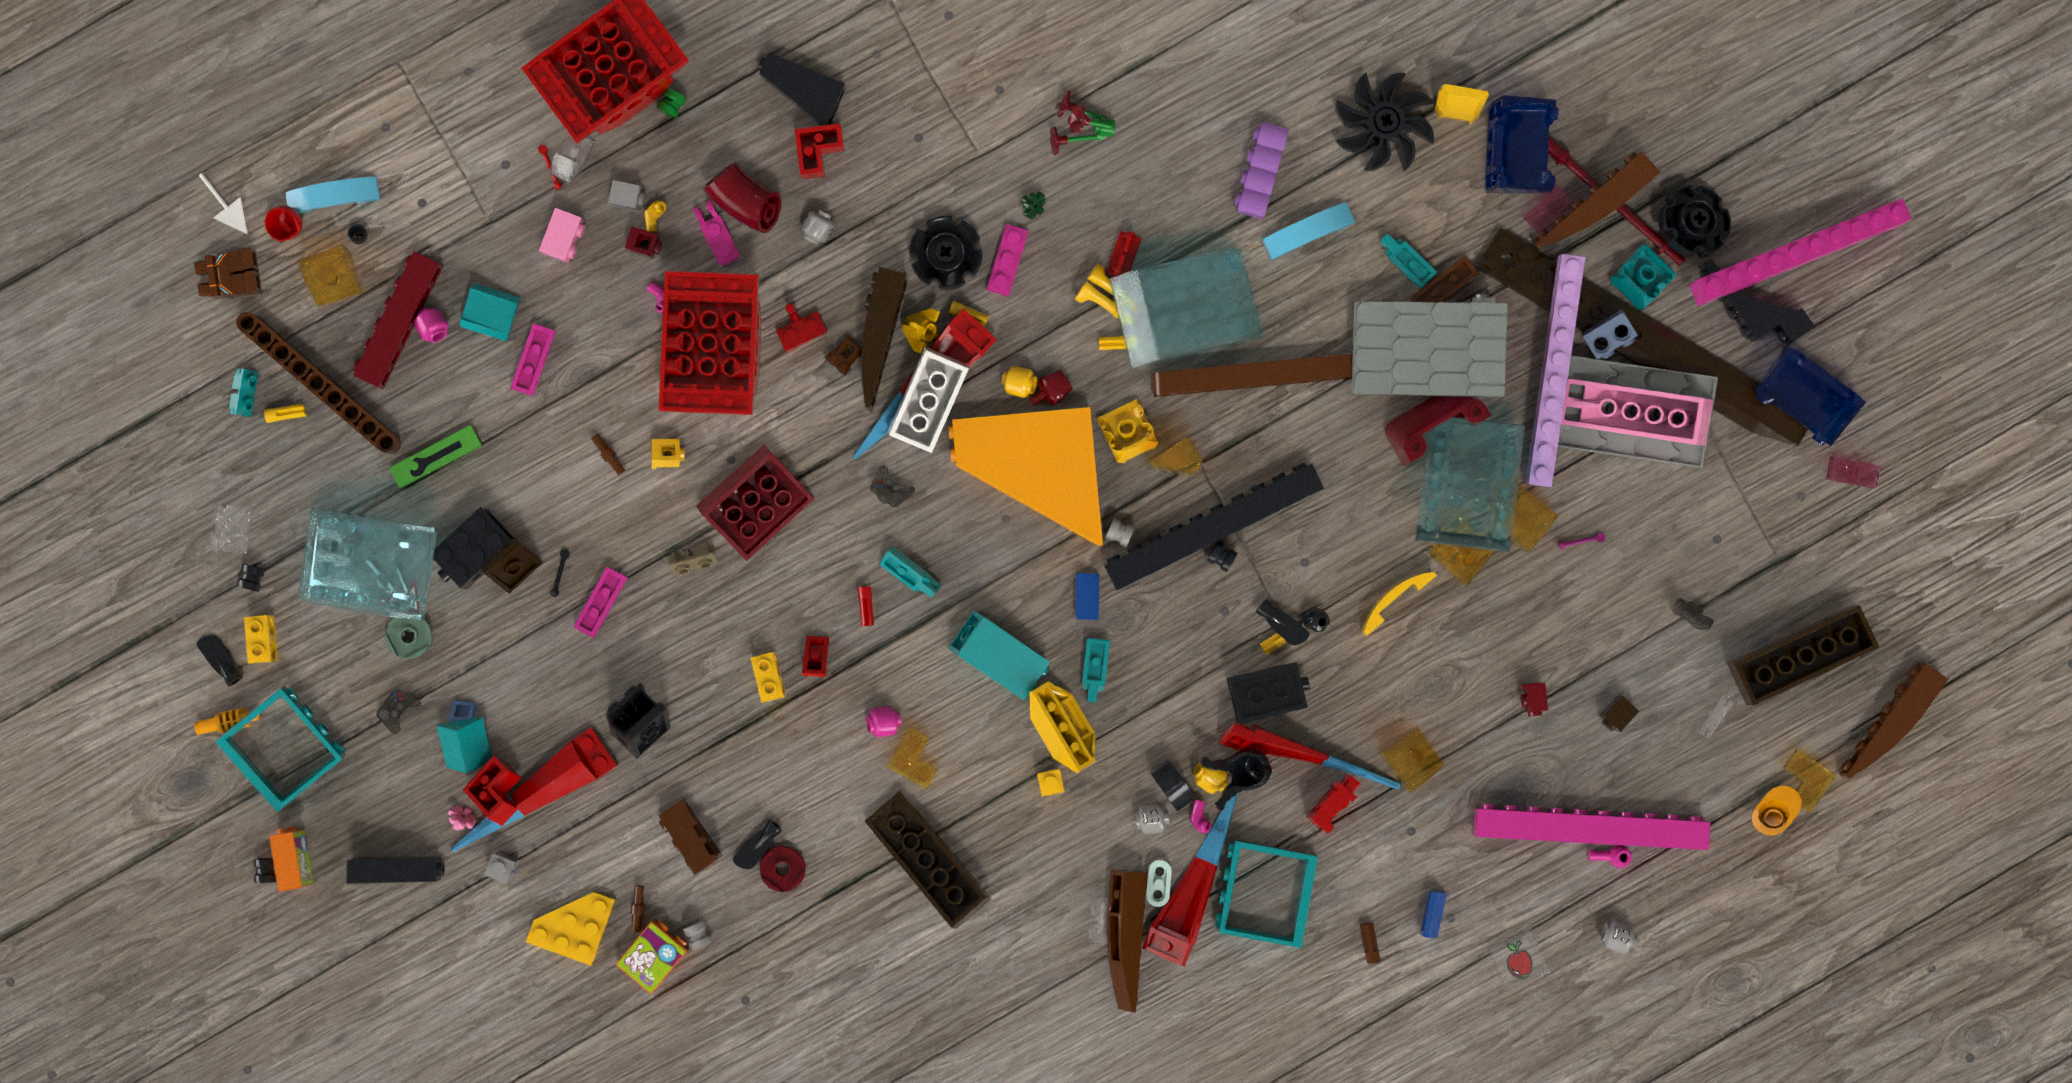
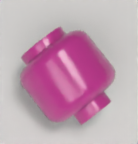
(431, 325)
(883, 721)

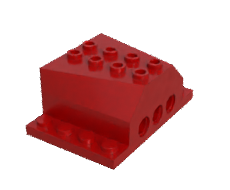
(606, 68)
(710, 343)

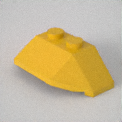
(1062, 726)

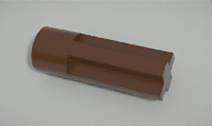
(1370, 943)

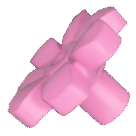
(460, 818)

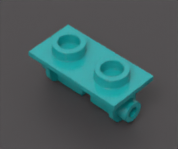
(243, 402)

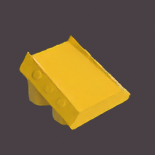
(1460, 103)
(1127, 431)

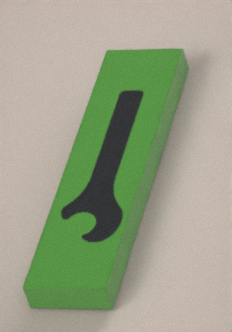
(435, 456)

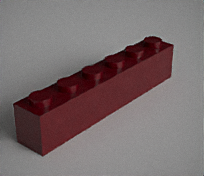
(397, 320)

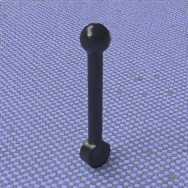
(564, 555)

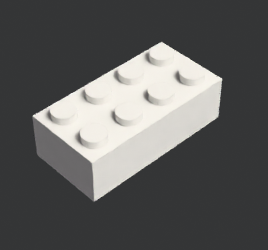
(928, 399)

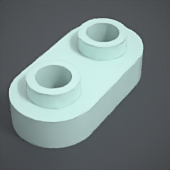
(1158, 882)

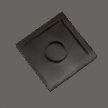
(511, 565)

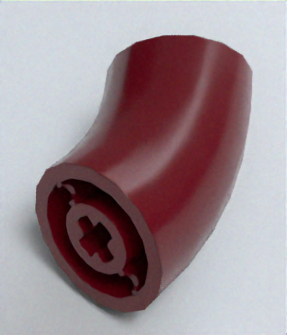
(745, 198)

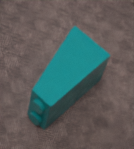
(999, 655)

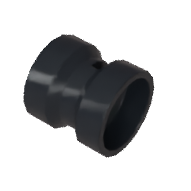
(1222, 557)
(250, 577)
(264, 870)

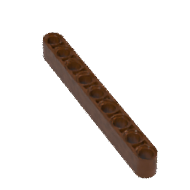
(1252, 375)
(309, 377)

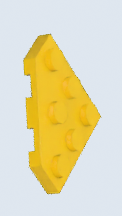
(574, 928)

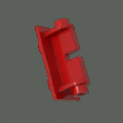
(1123, 254)

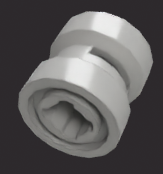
(1120, 532)
(697, 935)

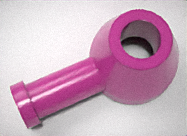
(1612, 856)

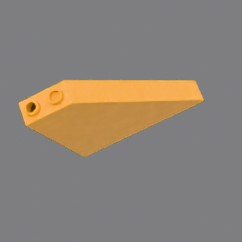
(1038, 461)

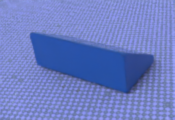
(1087, 596)
(1433, 914)

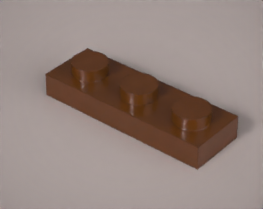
(1447, 282)

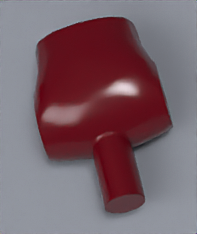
(1053, 388)

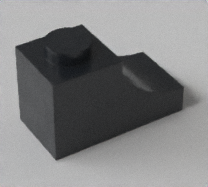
(1173, 785)

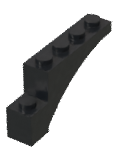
(1758, 316)

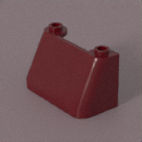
(1407, 429)

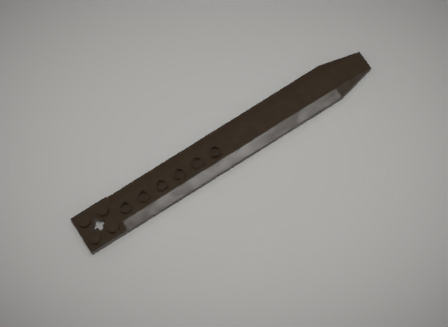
(1655, 346)

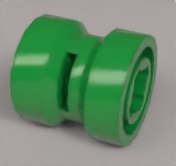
(671, 103)

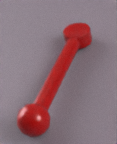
(542, 149)

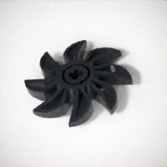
(1395, 124)

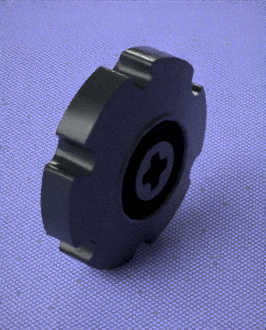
(1694, 221)
(946, 235)

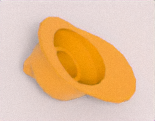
(1776, 810)

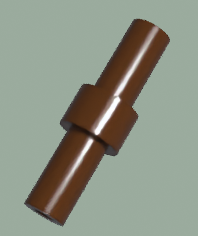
(608, 454)
(637, 908)

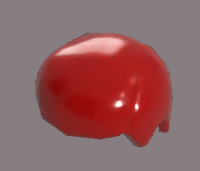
(283, 223)

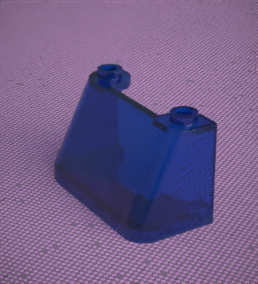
(1519, 145)
(1809, 395)

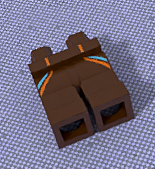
(229, 274)

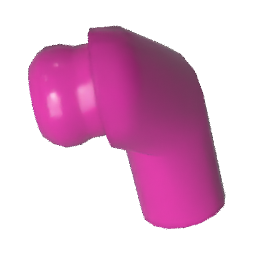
(657, 291)

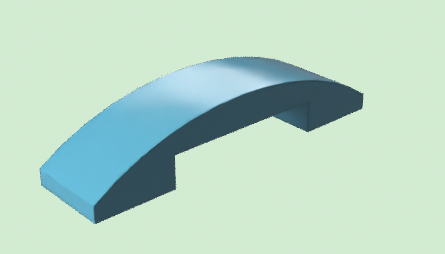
(333, 194)
(1308, 230)

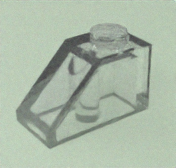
(571, 158)

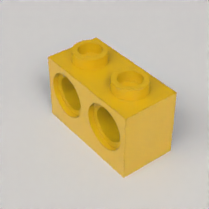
(261, 639)
(768, 677)

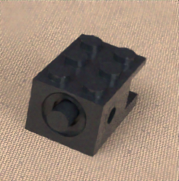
(471, 548)
(1268, 692)
(637, 720)

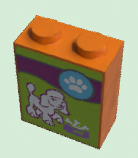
(291, 858)
(653, 955)

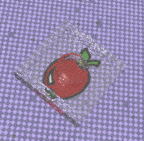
(1518, 960)

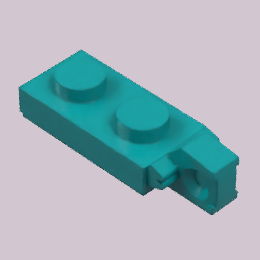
(1408, 261)
(909, 572)
(1095, 667)

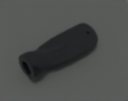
(1283, 624)
(219, 659)
(757, 846)

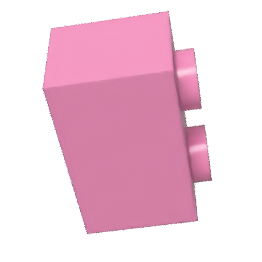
(562, 235)

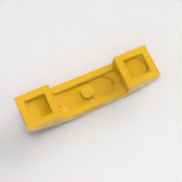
(1374, 619)

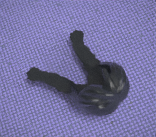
(1249, 771)

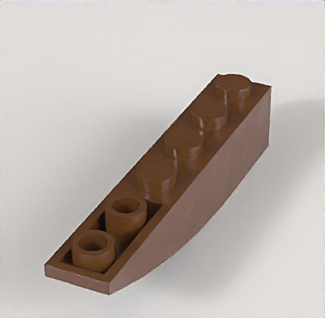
(1604, 199)
(1897, 717)
(1125, 933)

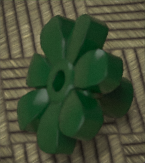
(1033, 204)

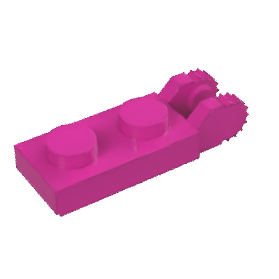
(717, 236)

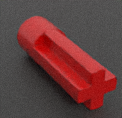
(866, 607)

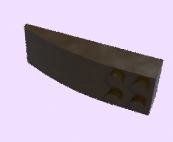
(879, 327)
(928, 860)

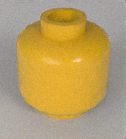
(1019, 381)
(1210, 780)

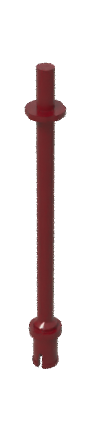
(1564, 158)

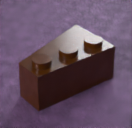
(689, 836)

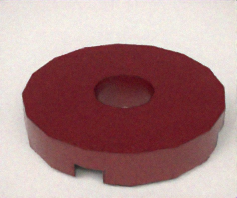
(779, 882)

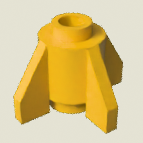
(920, 328)

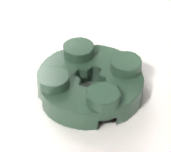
(405, 649)

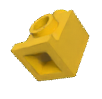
(661, 447)

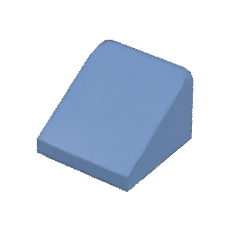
(462, 710)

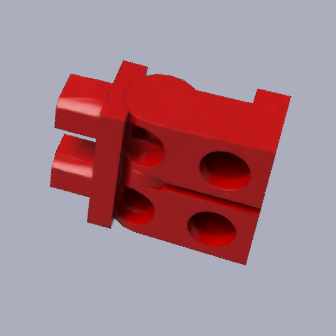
(1332, 802)

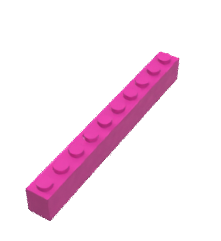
(1800, 252)
(1591, 828)

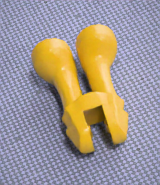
(1089, 292)

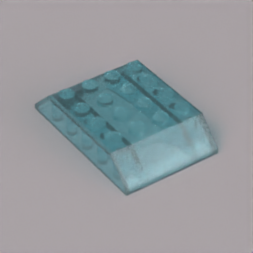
(1186, 307)
(1470, 484)
(367, 564)

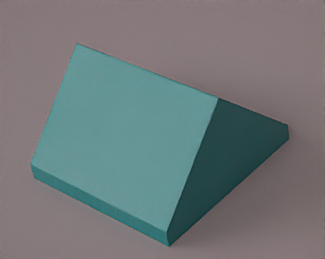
(464, 744)

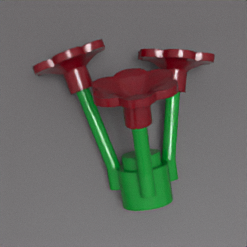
(1102, 125)

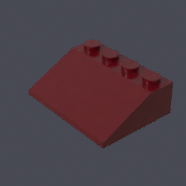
(755, 502)

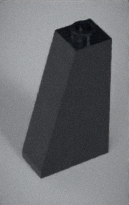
(806, 89)
(394, 869)

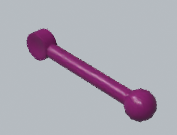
(1600, 537)

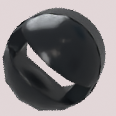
(357, 230)

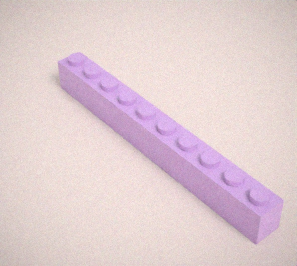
(1555, 370)

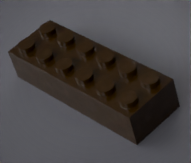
(1803, 655)

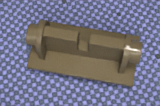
(703, 558)

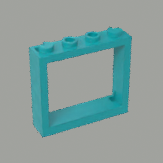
(252, 772)
(1303, 900)

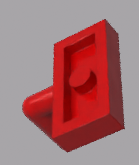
(800, 330)

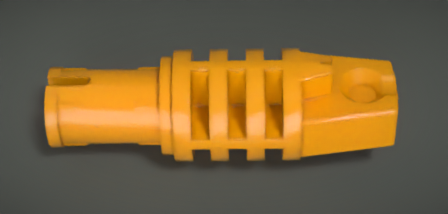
(223, 721)

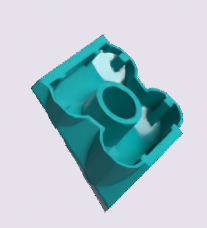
(1642, 277)
(489, 312)

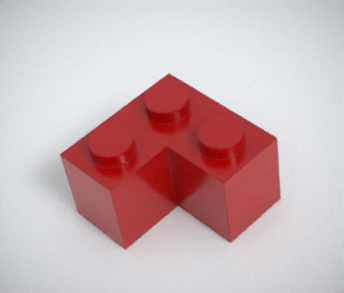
(813, 143)
(490, 788)

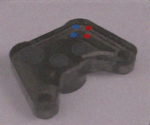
(888, 490)
(1692, 613)
(394, 707)

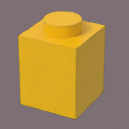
(1050, 782)

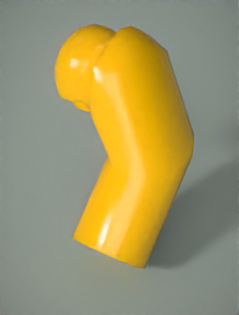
(652, 213)

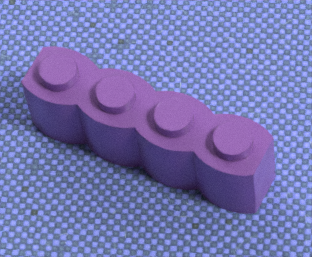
(1262, 170)

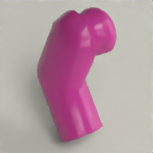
(1198, 819)

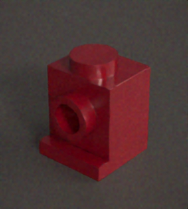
(637, 237)
(1534, 698)

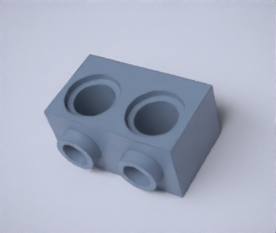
(1606, 329)

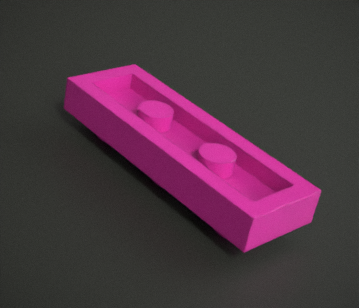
(1007, 260)
(533, 359)
(600, 602)

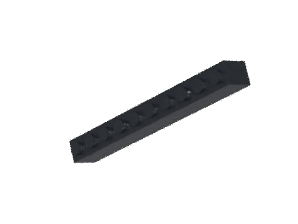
(1214, 526)

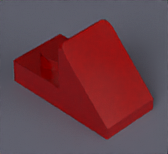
(816, 656)

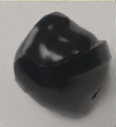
(1316, 619)

